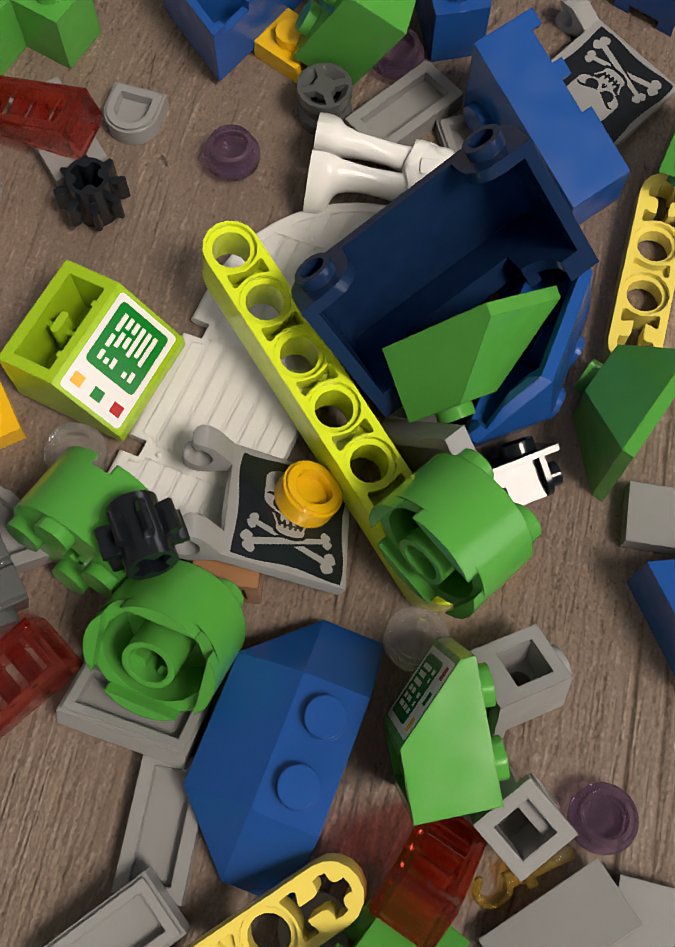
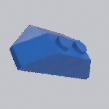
(535, 383)
(279, 750)

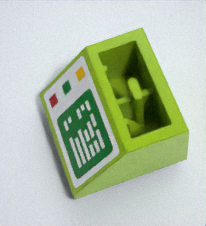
(91, 351)

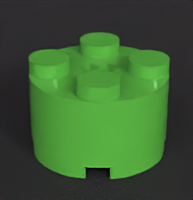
(63, 513)
(455, 531)
(167, 640)

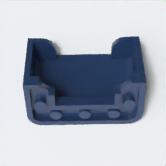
(439, 254)

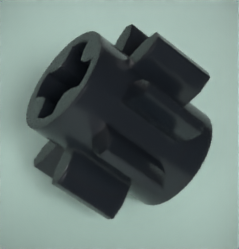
(92, 192)
(141, 534)

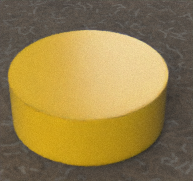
(308, 494)

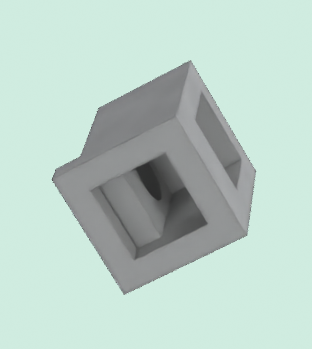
(534, 666)
(527, 826)

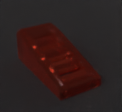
(70, 127)
(54, 652)
(429, 880)

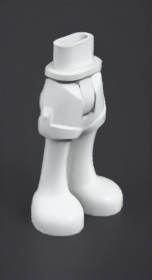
(333, 175)

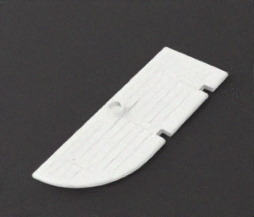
(220, 383)

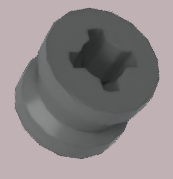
(327, 84)

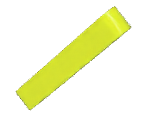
(303, 393)

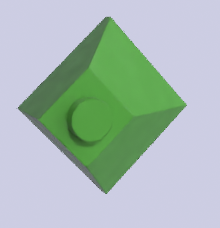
(465, 355)
(620, 409)

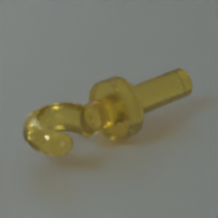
(510, 880)

